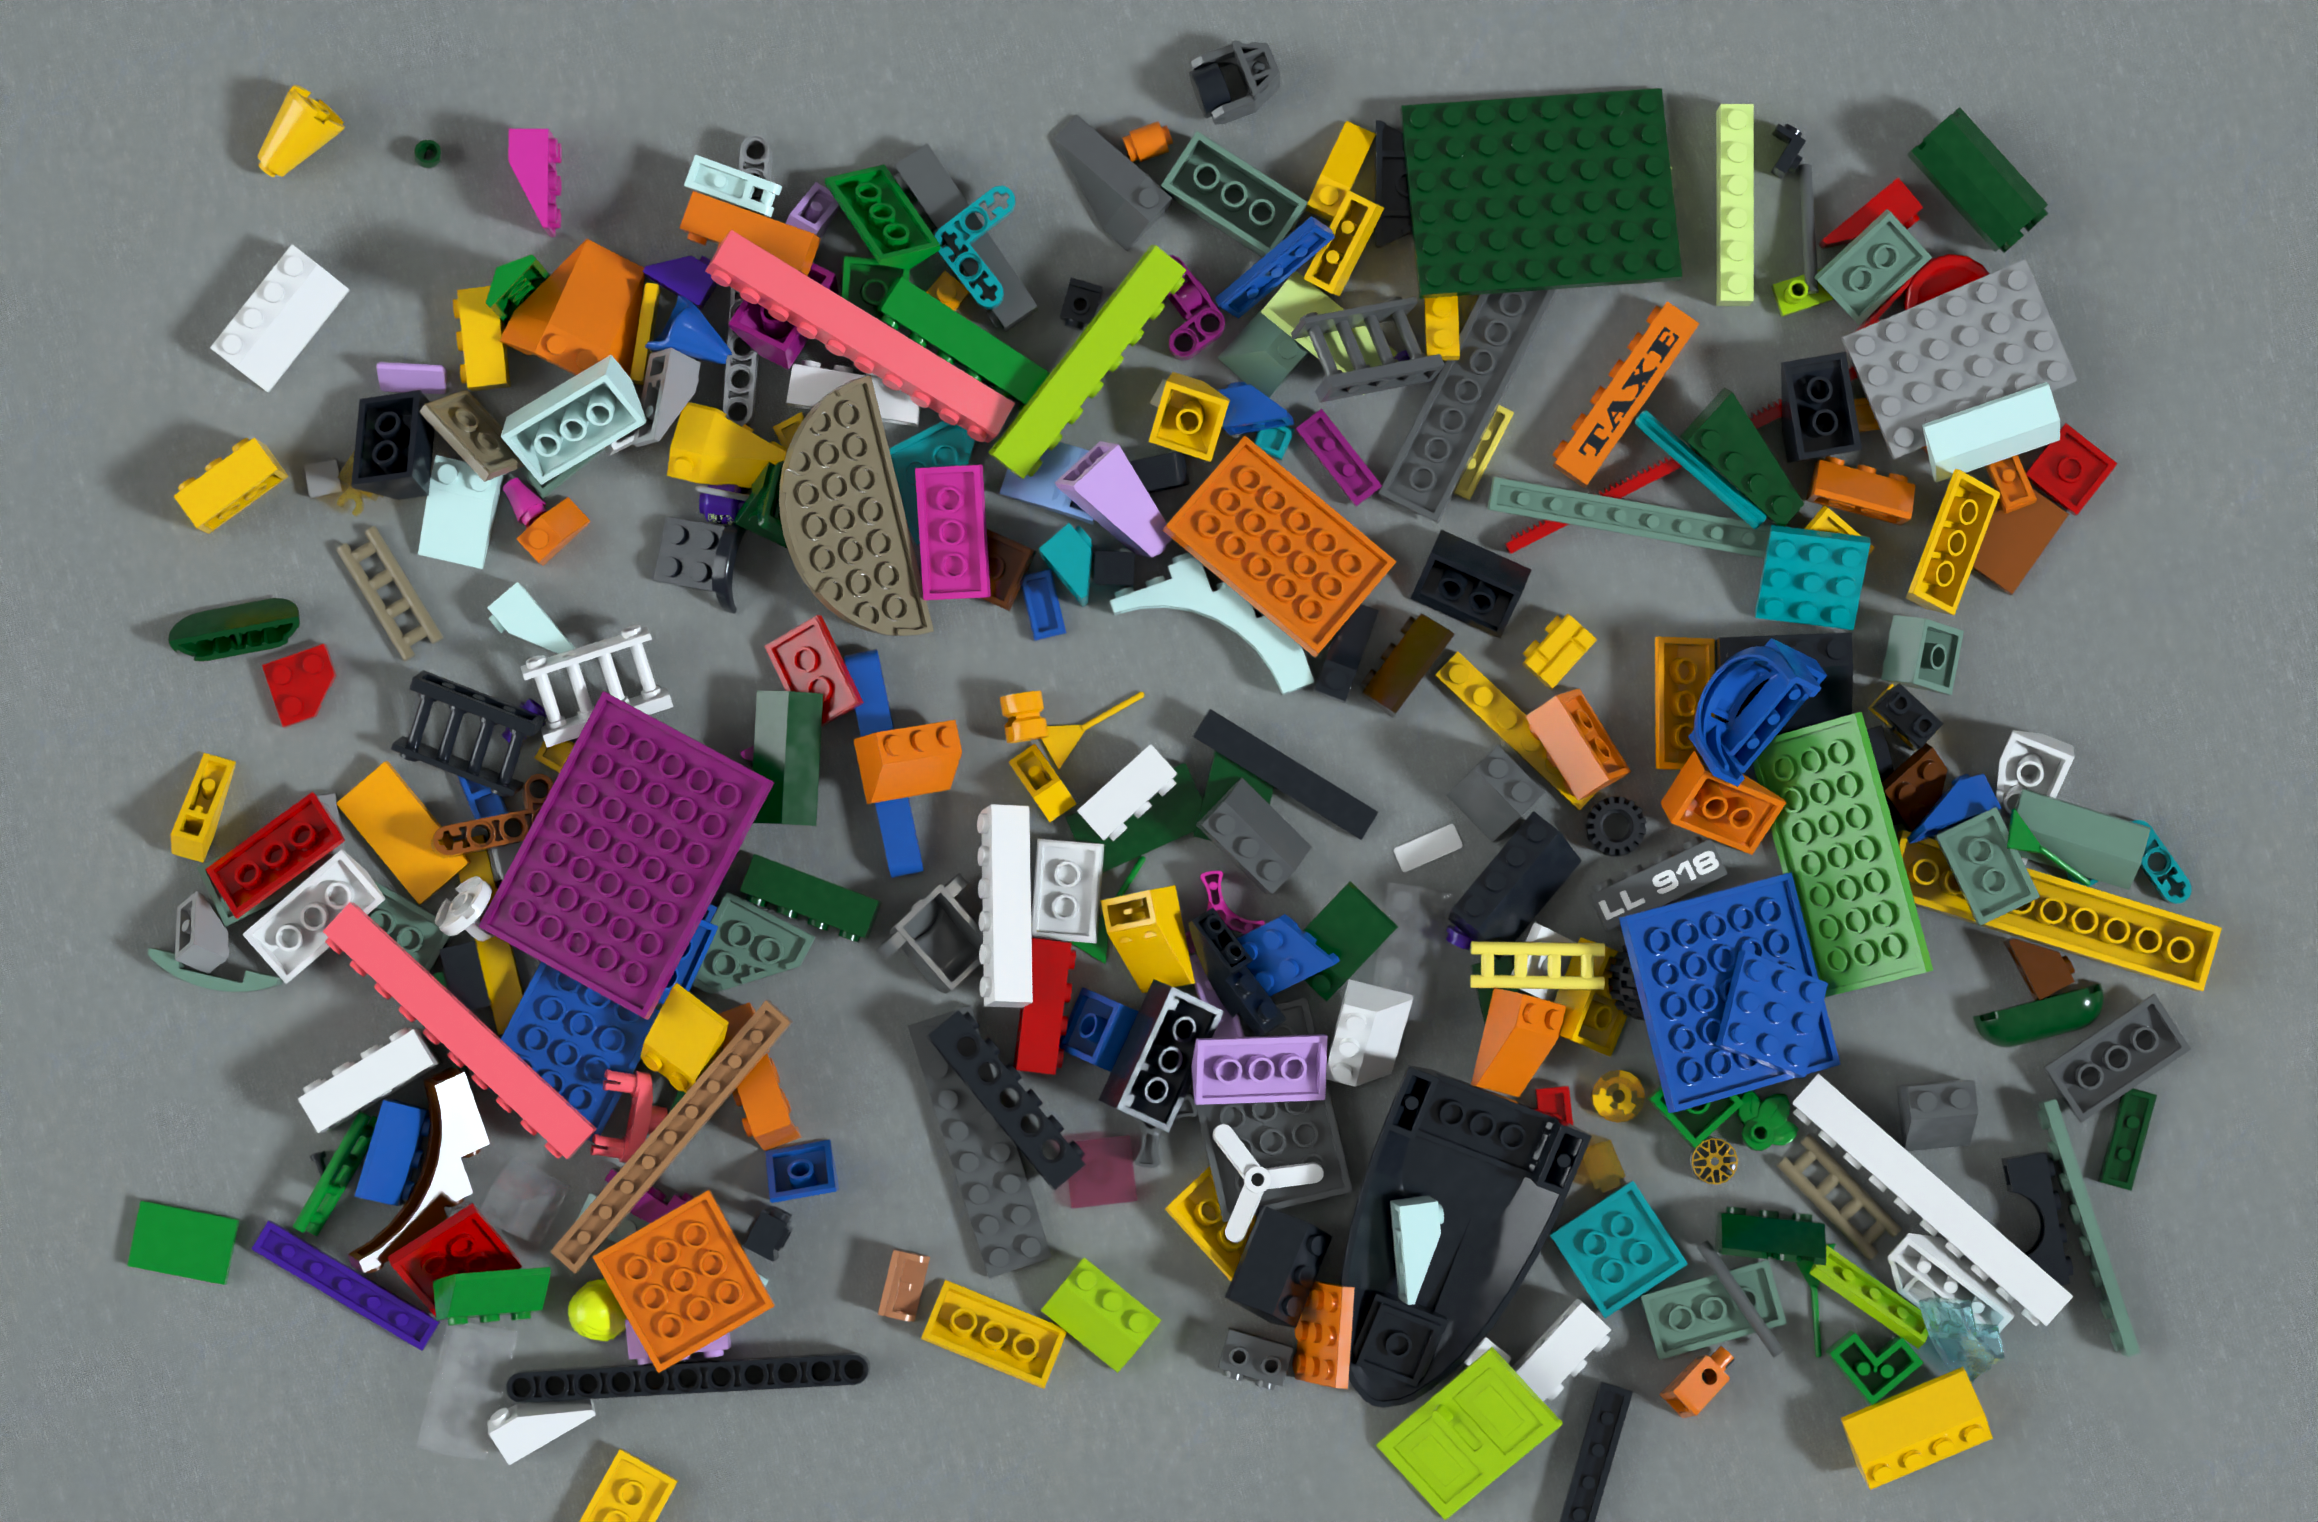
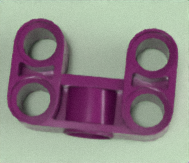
(1193, 305)

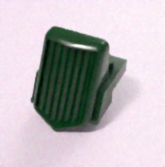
(762, 510)

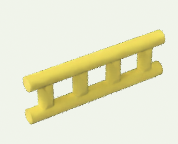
(1553, 980)

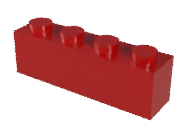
(1043, 1019)

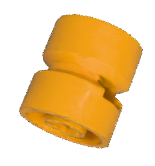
(1024, 716)

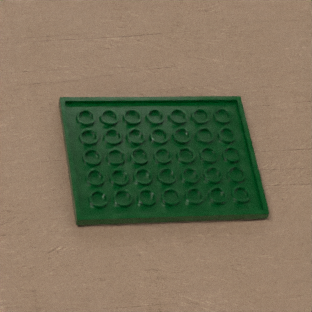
(1540, 193)

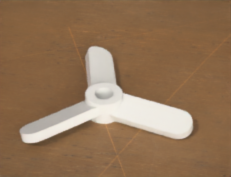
(1272, 1178)

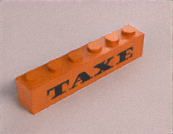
(1625, 394)

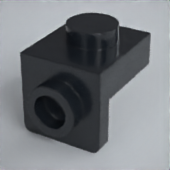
(1789, 159)

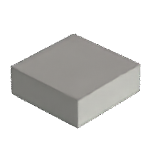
(323, 478)

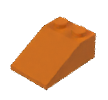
(1719, 809)
(1515, 1041)

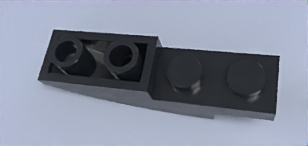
(1227, 971)

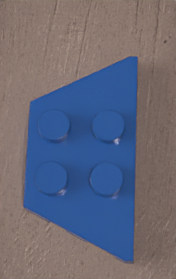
(1283, 954)

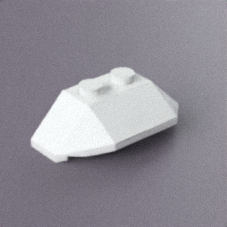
(1928, 1269)

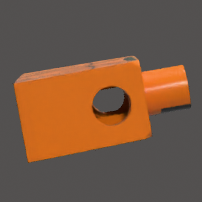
(1688, 1391)

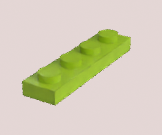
(1872, 1297)

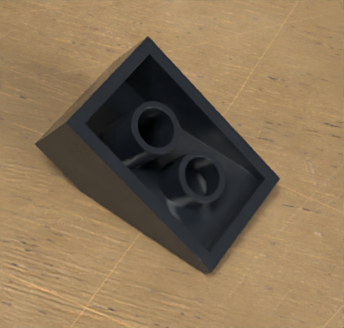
(1818, 408)

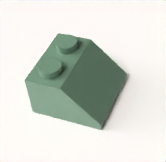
(1922, 654)

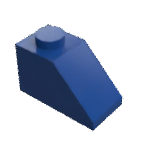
(1252, 410)

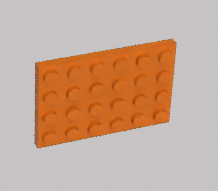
(1279, 546)

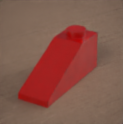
(1894, 197)

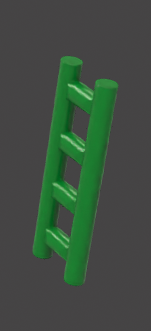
(335, 1188)

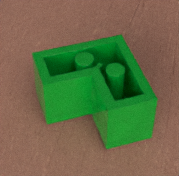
(1873, 1373)

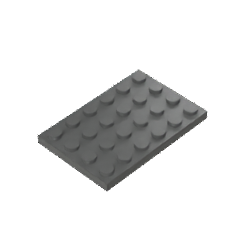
(1277, 1135)

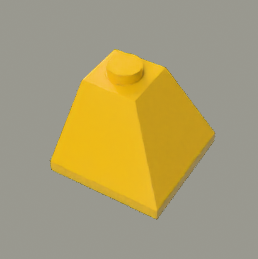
(1189, 417)

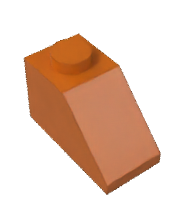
(553, 530)

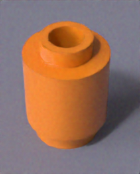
(1147, 142)

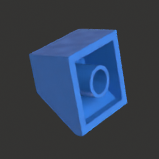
(1097, 1029)

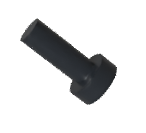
(318, 1158)

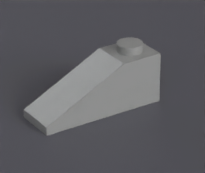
(667, 389)

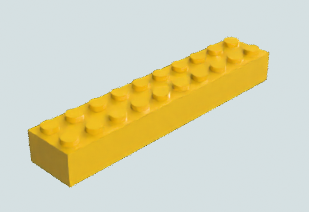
(2077, 921)

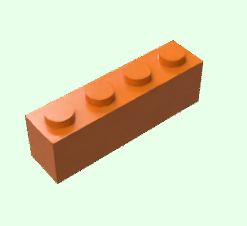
(713, 219)

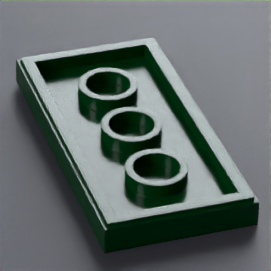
(1164, 822)

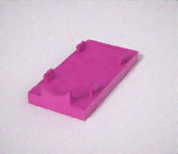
(952, 532)

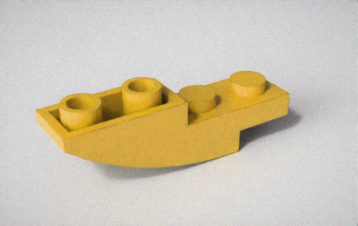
(1442, 327)

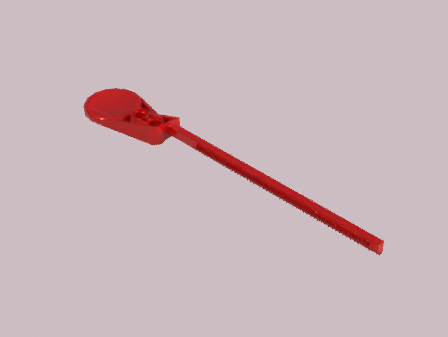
(1930, 281)

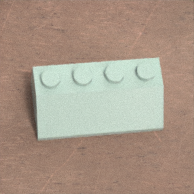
(574, 420)

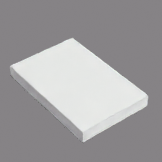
(1067, 890)

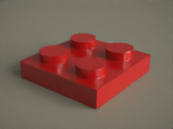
(2070, 470)

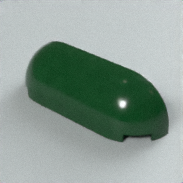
(236, 629)
(2041, 1017)

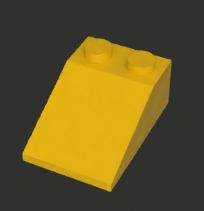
(683, 1039)

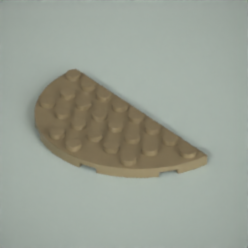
(848, 516)

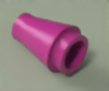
(524, 502)

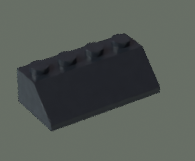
(1516, 883)
(1158, 1055)

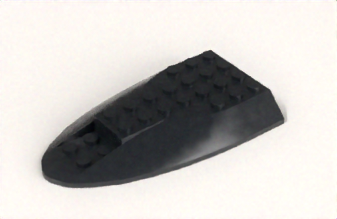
(1501, 1187)

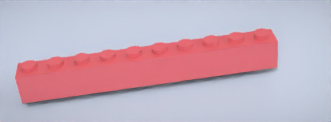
(859, 337)
(459, 1030)

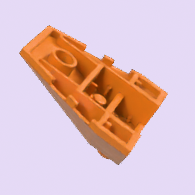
(582, 312)

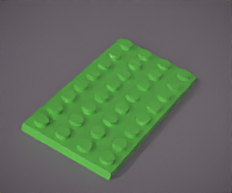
(1843, 855)

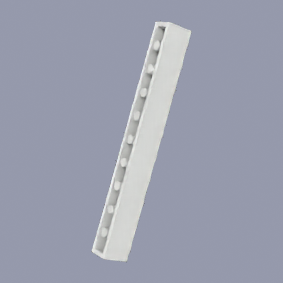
(1932, 1200)

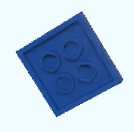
(1771, 1014)

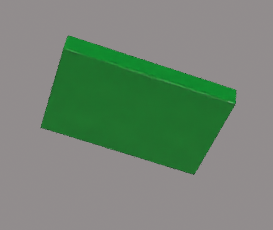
(183, 1242)

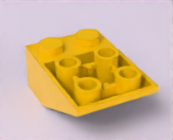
(1150, 936)

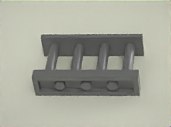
(1365, 378)

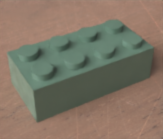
(1233, 195)

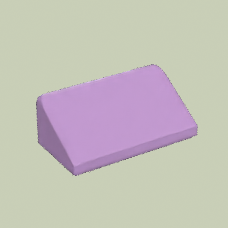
(412, 377)

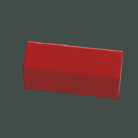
(275, 854)

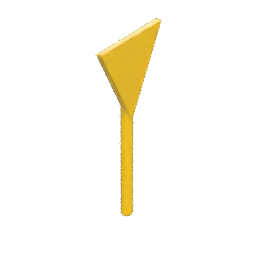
(1064, 738)

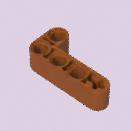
(493, 825)

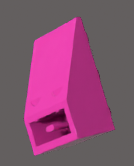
(534, 160)

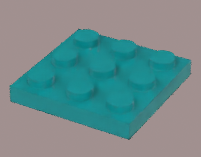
(1812, 577)
(1618, 1249)

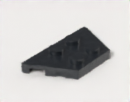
(1391, 186)

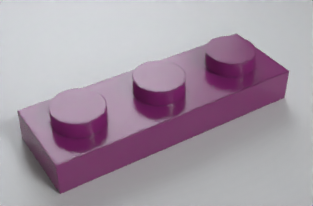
(1338, 457)

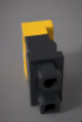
(1912, 719)

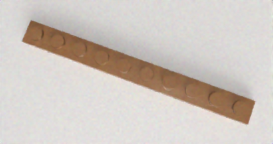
(671, 1136)

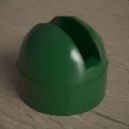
(421, 152)

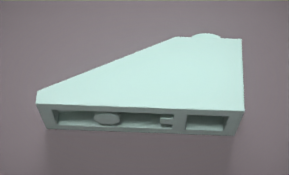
(525, 619)
(1415, 1238)

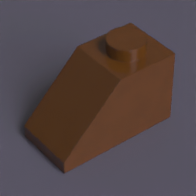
(2040, 967)

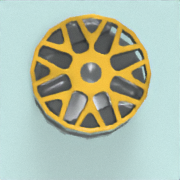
(1713, 1161)

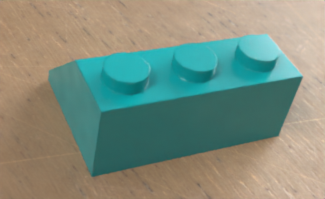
(1070, 560)

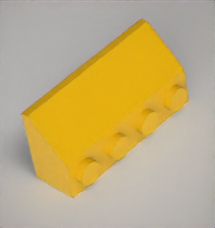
(1953, 544)
(1916, 1428)

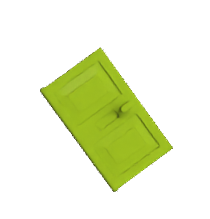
(1469, 1433)

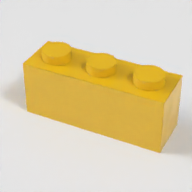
(1352, 230)
(481, 329)

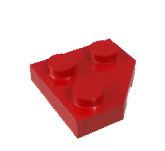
(300, 683)

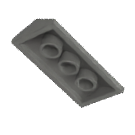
(2116, 1058)

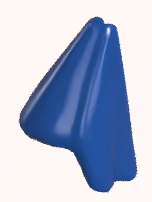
(691, 335)

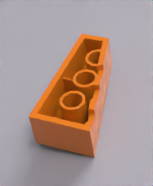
(760, 1093)

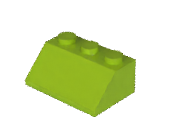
(1100, 1315)

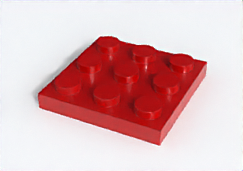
(453, 1247)

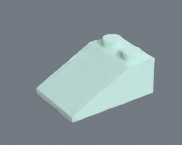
(459, 513)

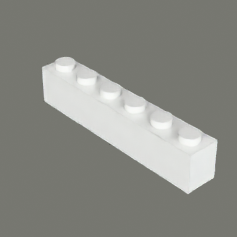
(1006, 906)

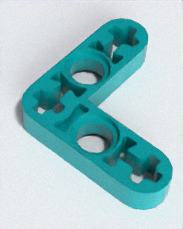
(966, 237)
(2153, 845)

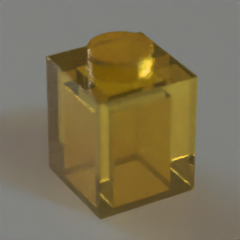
(1603, 1166)

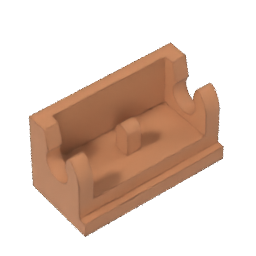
(903, 1285)

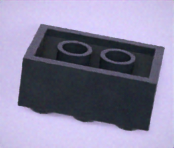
(393, 446)
(1471, 584)
(1278, 1267)

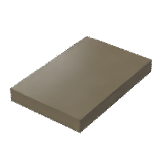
(472, 434)

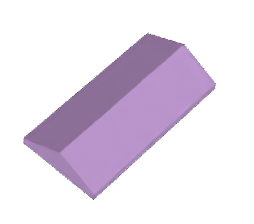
(1259, 1069)

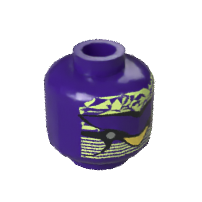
(718, 508)

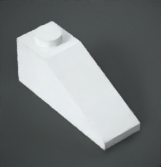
(532, 1425)

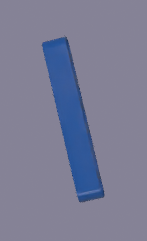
(875, 716)

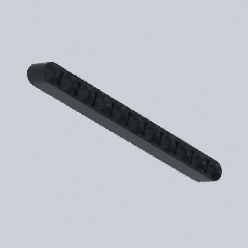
(672, 1383)

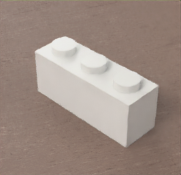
(1128, 794)

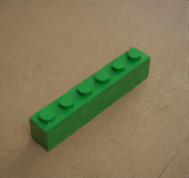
(960, 341)

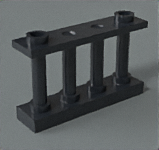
(490, 712)

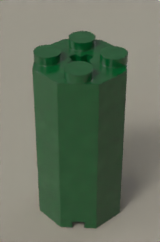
(1979, 181)

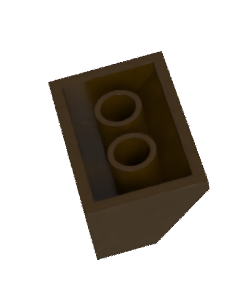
(1405, 663)

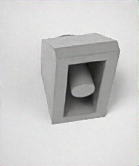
(200, 935)

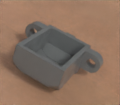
(938, 937)

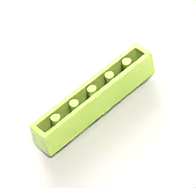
(1735, 205)

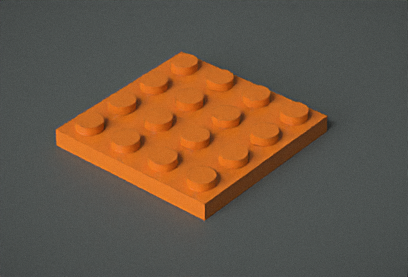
(684, 1281)

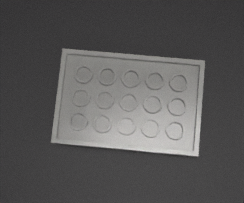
(1957, 354)

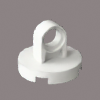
(466, 910)

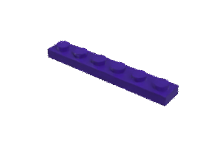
(346, 1285)

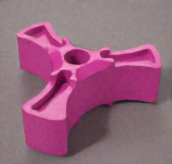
(1212, 883)

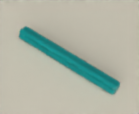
(1700, 469)

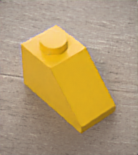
(1042, 782)

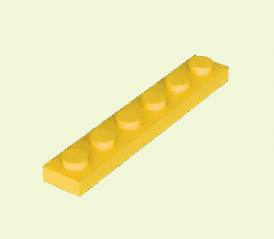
(1503, 718)

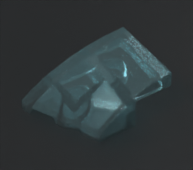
(1959, 1338)

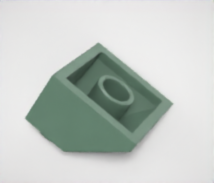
(1263, 355)

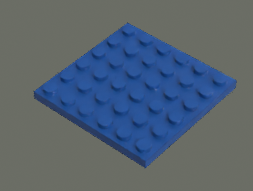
(1683, 976)

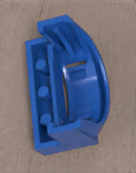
(1736, 744)

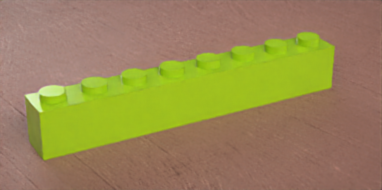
(1088, 361)

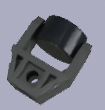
(1257, 72)

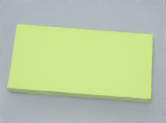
(1300, 298)

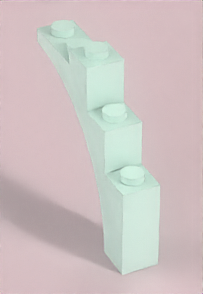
(1191, 592)

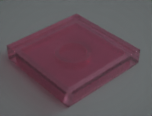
(1107, 1173)

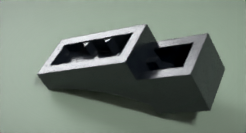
(1346, 654)

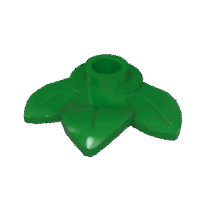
(1768, 1116)

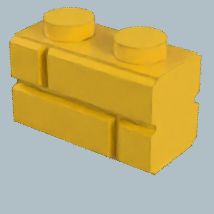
(1558, 651)

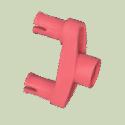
(642, 1116)

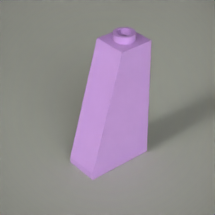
(1116, 498)

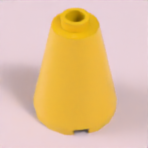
(297, 132)

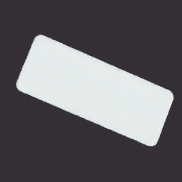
(1428, 848)

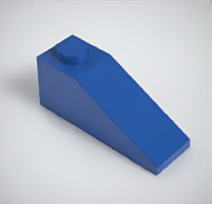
(1960, 803)

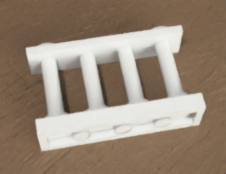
(561, 729)

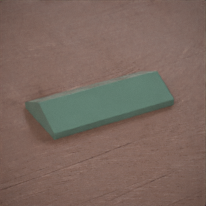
(2084, 838)

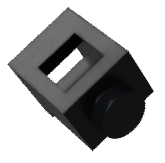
(1090, 294)

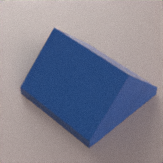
(801, 1171)

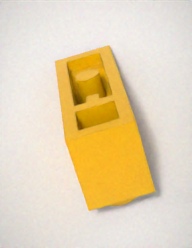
(1340, 170)
(202, 808)

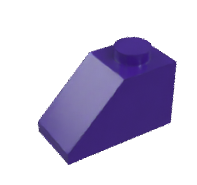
(684, 277)

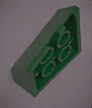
(1770, 1236)

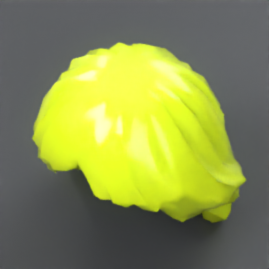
(596, 1312)

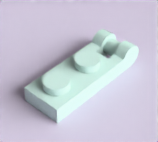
(731, 185)

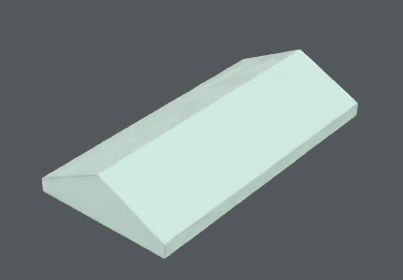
(1992, 431)

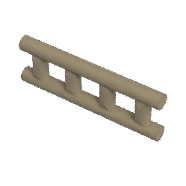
(392, 573)
(1860, 1197)

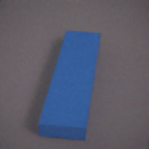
(1275, 267)

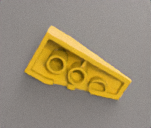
(717, 450)

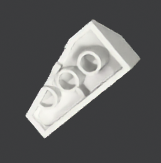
(2031, 763)

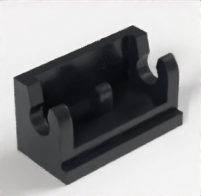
(465, 975)

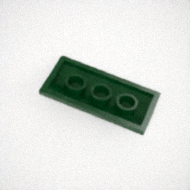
(789, 755)

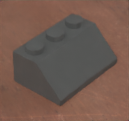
(1254, 837)

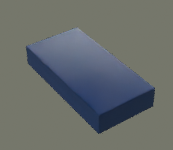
(1043, 605)

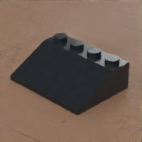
(1832, 653)

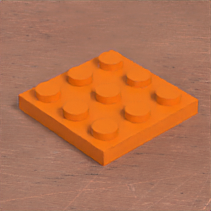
(1325, 1336)

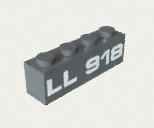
(1658, 884)

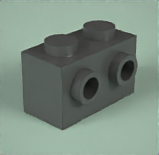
(1255, 1358)

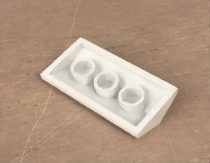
(292, 930)

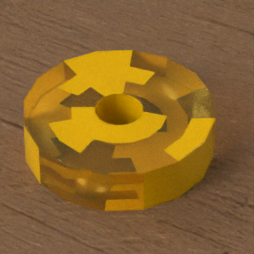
(1628, 1107)

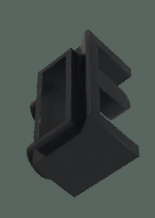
(770, 1233)

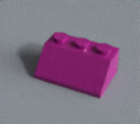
(773, 338)

